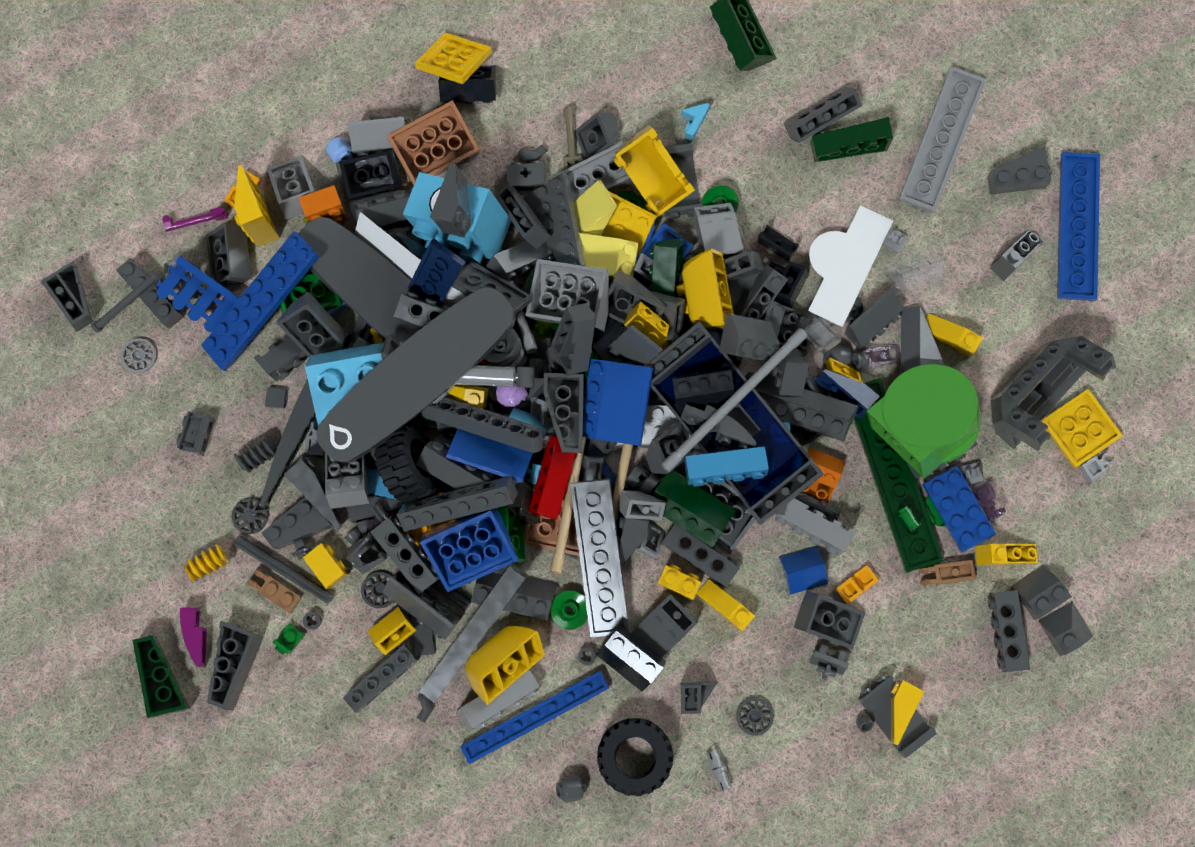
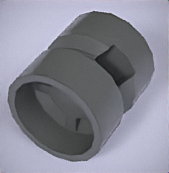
(649, 482)

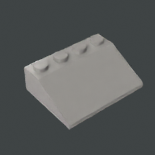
(567, 285)

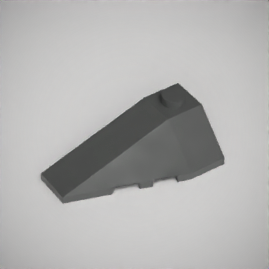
(565, 405)
(308, 481)

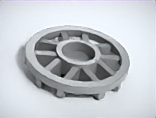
(138, 355)

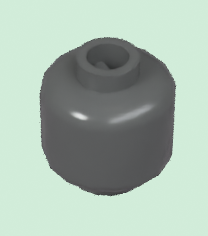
(570, 788)

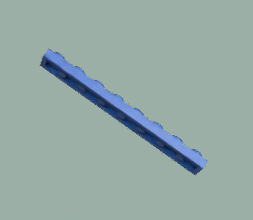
(534, 717)

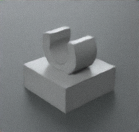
(894, 240)
(971, 473)

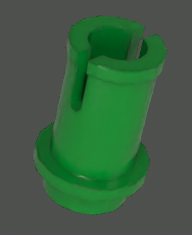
(909, 518)

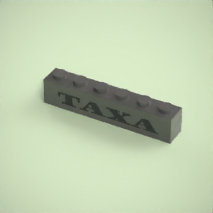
(457, 503)

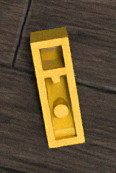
(954, 335)
(470, 395)
(725, 605)
(903, 705)

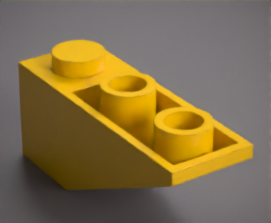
(1006, 554)

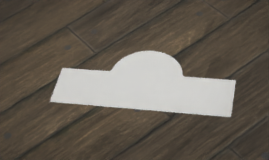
(395, 252)
(845, 263)

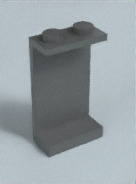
(683, 158)
(878, 704)

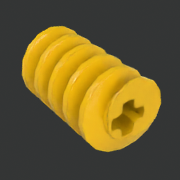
(206, 563)

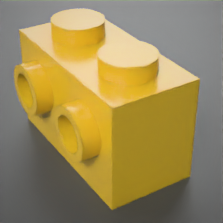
(648, 323)
(326, 565)
(679, 582)
(391, 631)

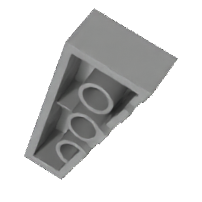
(816, 527)
(476, 712)

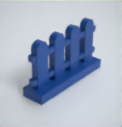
(193, 284)

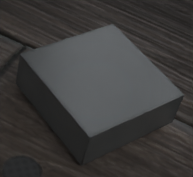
(275, 398)

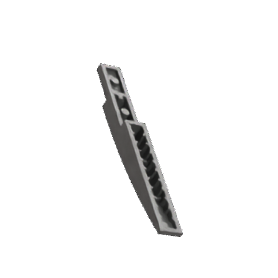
(292, 438)

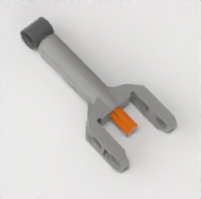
(495, 377)

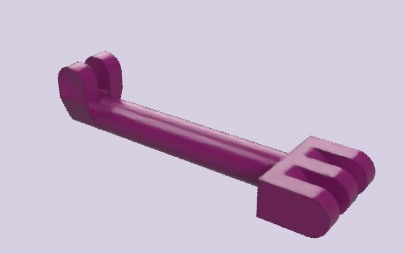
(216, 213)

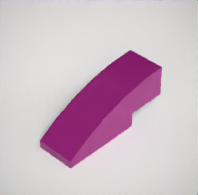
(193, 635)

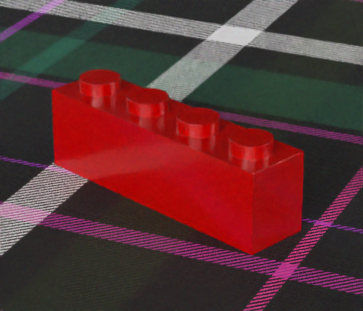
(552, 481)

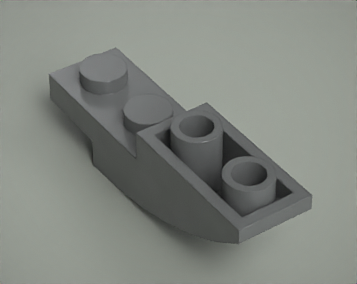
(728, 430)

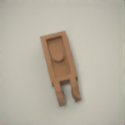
(950, 573)
(276, 592)

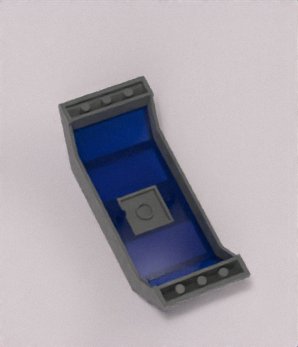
(788, 463)

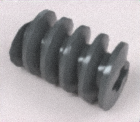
(256, 454)

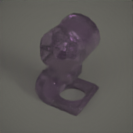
(985, 495)

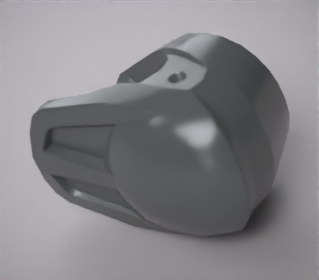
(364, 554)

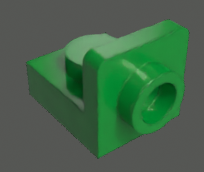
(288, 639)

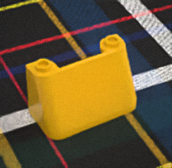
(653, 171)

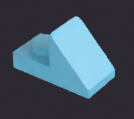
(696, 116)

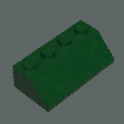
(742, 33)
(693, 508)

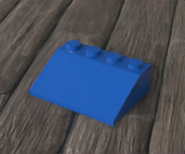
(616, 401)
(489, 455)
(469, 548)

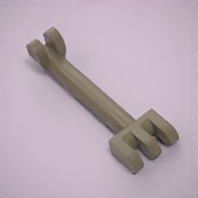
(568, 113)

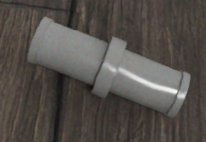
(718, 770)

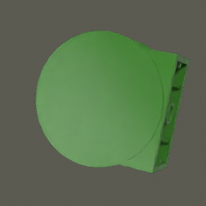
(928, 416)

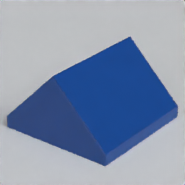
(804, 570)

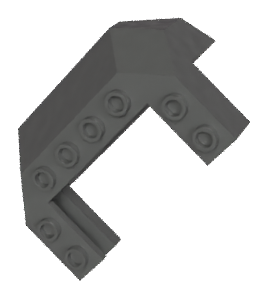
(1041, 385)

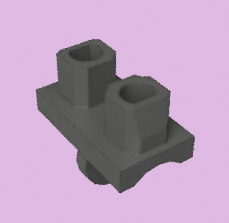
(828, 664)

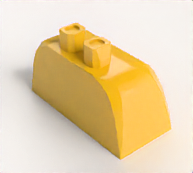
(706, 290)
(503, 661)

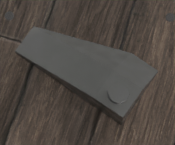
(917, 341)

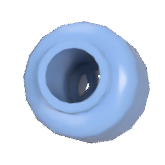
(339, 150)

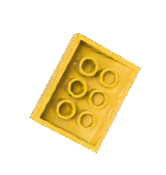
(252, 211)

